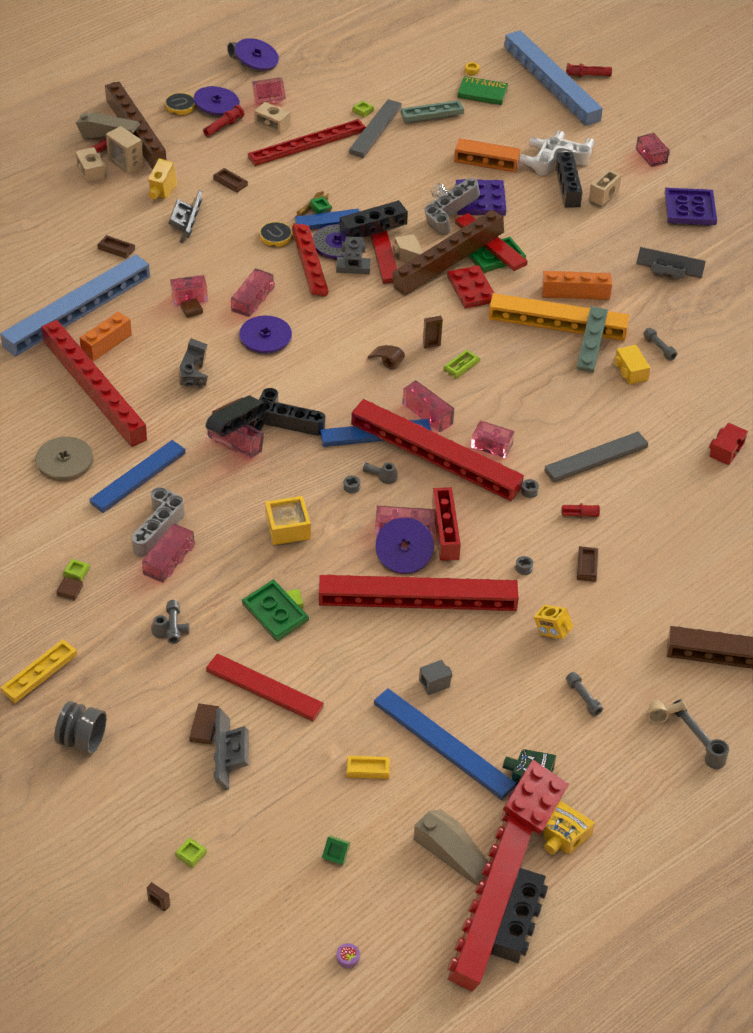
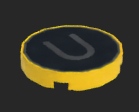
(180, 103)
(275, 234)

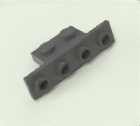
(184, 215)
(670, 263)
(231, 748)

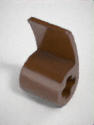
(390, 355)

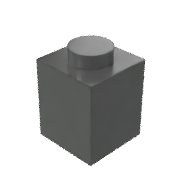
(435, 677)

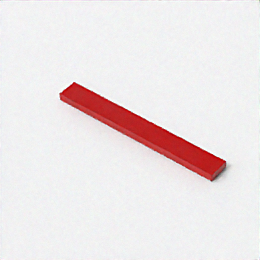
(306, 142)

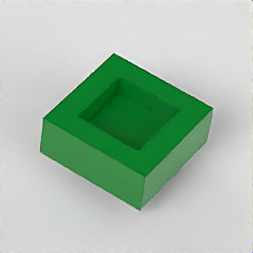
(320, 205)
(336, 850)

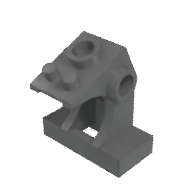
(353, 256)
(194, 356)

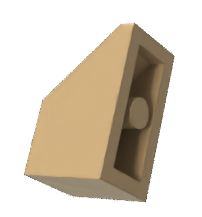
(406, 248)

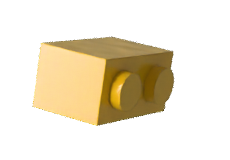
(632, 364)

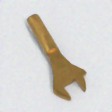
(306, 208)

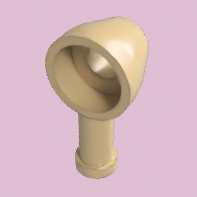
(659, 713)

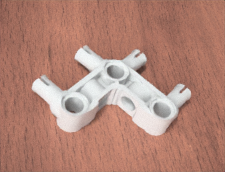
(550, 147)

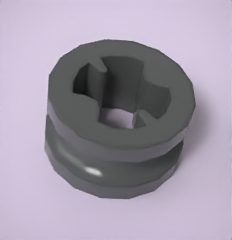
(354, 488)
(530, 488)
(524, 570)

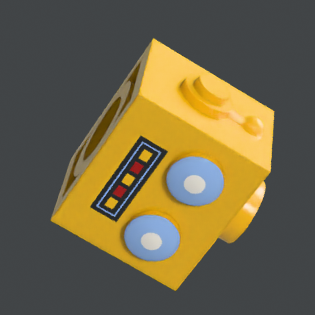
(553, 621)

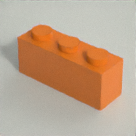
(106, 336)

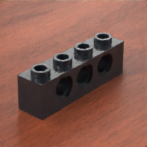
(568, 180)
(374, 220)
(510, 946)

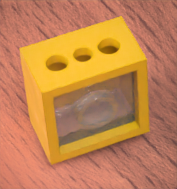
(287, 520)

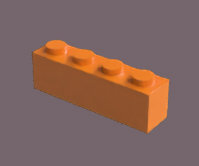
(487, 155)
(576, 285)

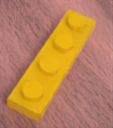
(38, 671)

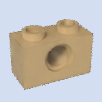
(272, 117)
(90, 164)
(605, 187)

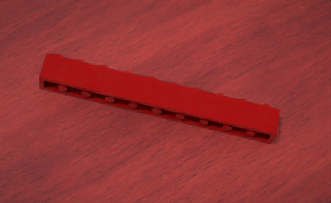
(94, 383)
(437, 449)
(418, 592)
(490, 904)

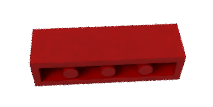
(446, 524)

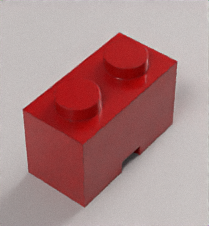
(728, 440)

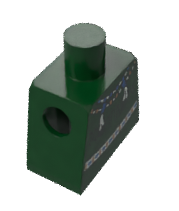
(526, 756)

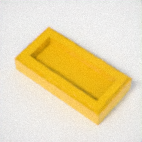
(368, 767)

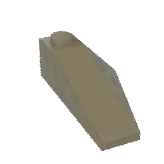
(97, 124)
(450, 843)

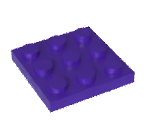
(491, 198)
(690, 206)

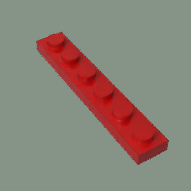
(310, 260)

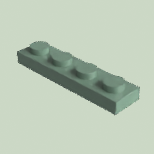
(432, 111)
(592, 339)

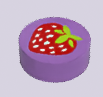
(348, 955)

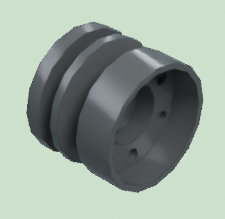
(80, 727)

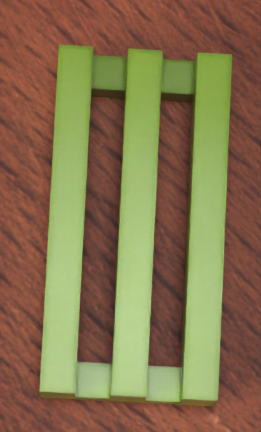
(463, 366)

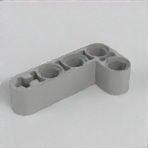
(442, 208)
(168, 510)

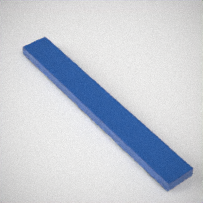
(445, 744)

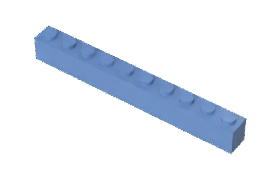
(553, 78)
(76, 304)

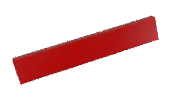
(497, 247)
(384, 256)
(265, 687)

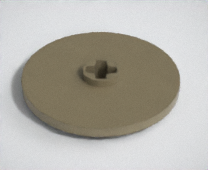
(64, 458)

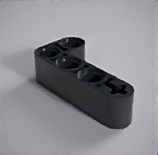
(291, 416)
(233, 417)

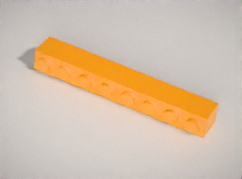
(553, 316)

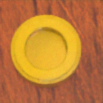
(472, 68)

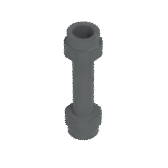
(651, 335)
(173, 633)
(593, 706)

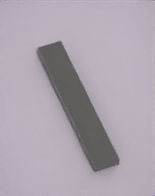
(375, 128)
(596, 456)

